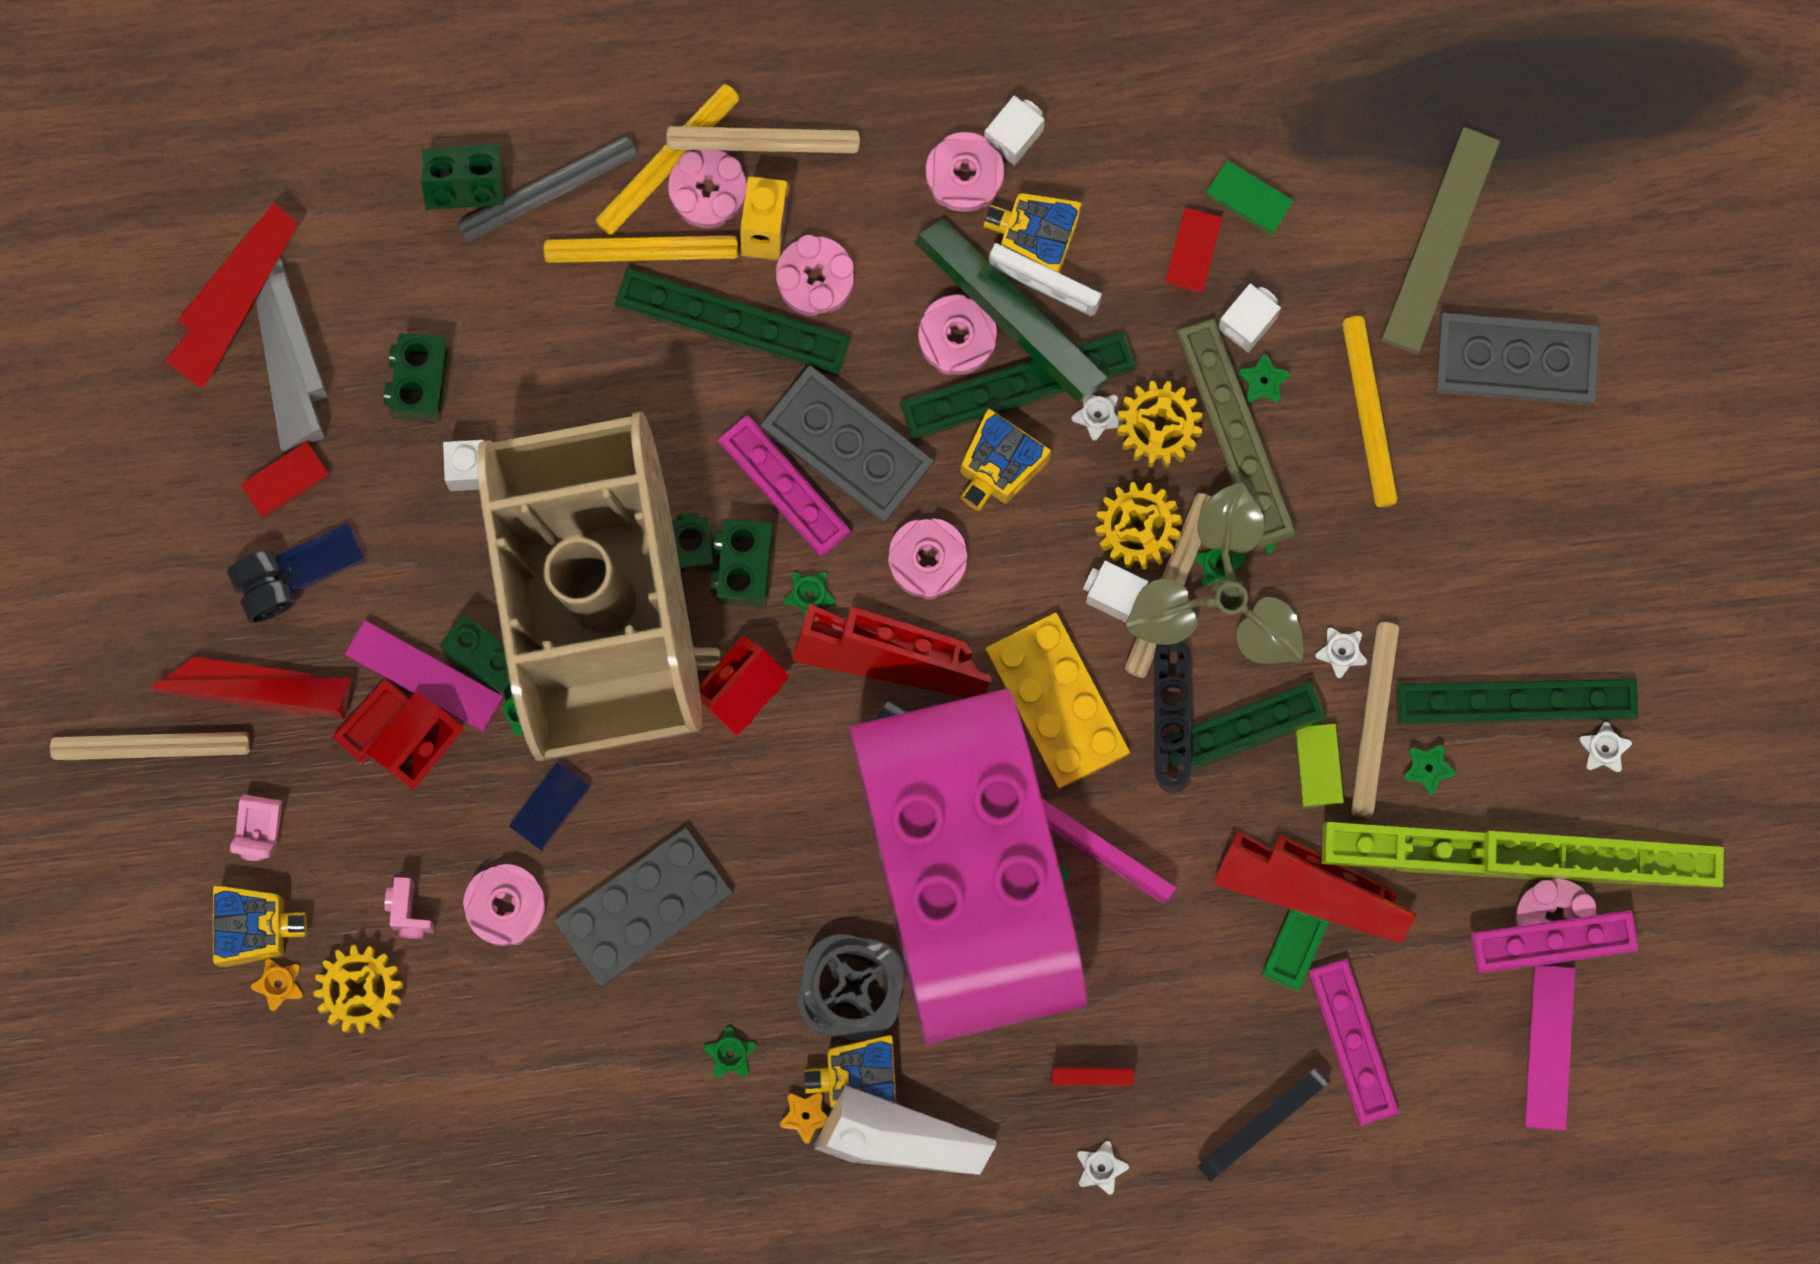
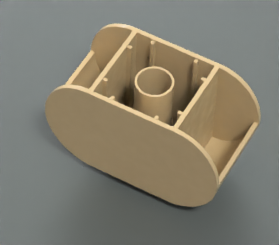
(589, 588)

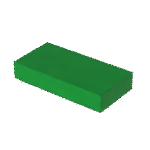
(1249, 198)
(1295, 949)

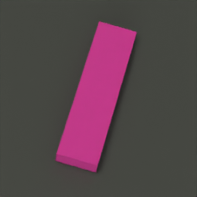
(784, 486)
(424, 674)
(1107, 854)
(1554, 942)
(1353, 1042)
(1549, 1048)

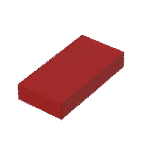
(1193, 250)
(285, 480)
(370, 720)
(1092, 1077)

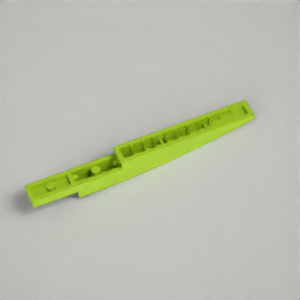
(1522, 855)

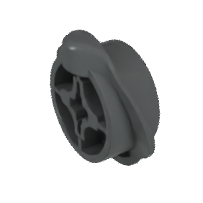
(885, 963)

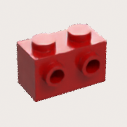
(741, 685)
(414, 740)

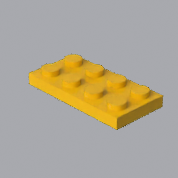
(1057, 701)

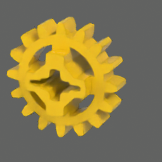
(1144, 422)
(1150, 516)
(370, 974)

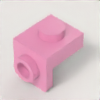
(256, 827)
(400, 904)

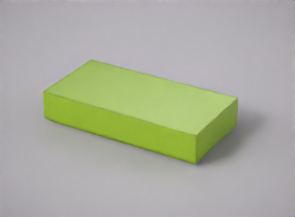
(1319, 766)

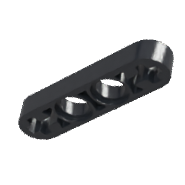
(1172, 715)
(1263, 1123)

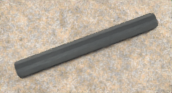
(547, 188)

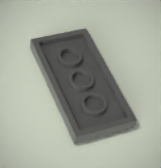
(1517, 359)
(847, 444)
(643, 907)

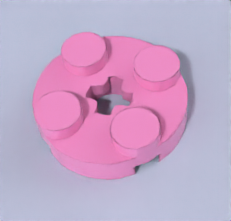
(694, 170)
(979, 189)
(820, 297)
(953, 357)
(925, 536)
(496, 883)
(1553, 895)

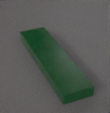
(1250, 726)

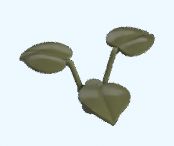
(1162, 606)

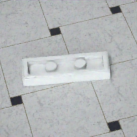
(1044, 280)

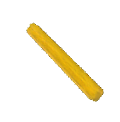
(663, 163)
(640, 249)
(1369, 411)

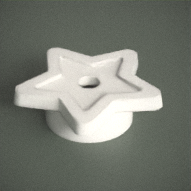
(1097, 425)
(1339, 662)
(1606, 737)
(1103, 1156)

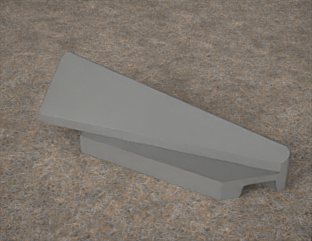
(290, 363)

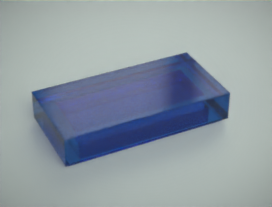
(320, 558)
(549, 807)

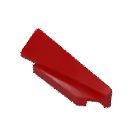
(227, 296)
(888, 652)
(257, 688)
(1299, 881)

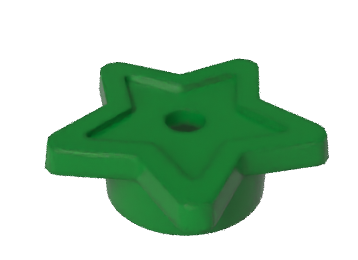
(1259, 390)
(1208, 562)
(814, 584)
(1431, 779)
(718, 1052)

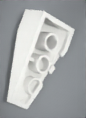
(891, 1135)

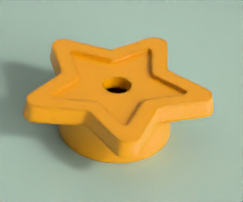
(273, 973)
(794, 1119)

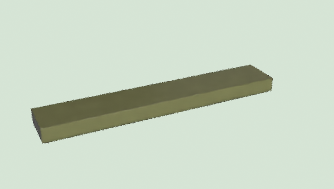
(1440, 241)
(1234, 426)

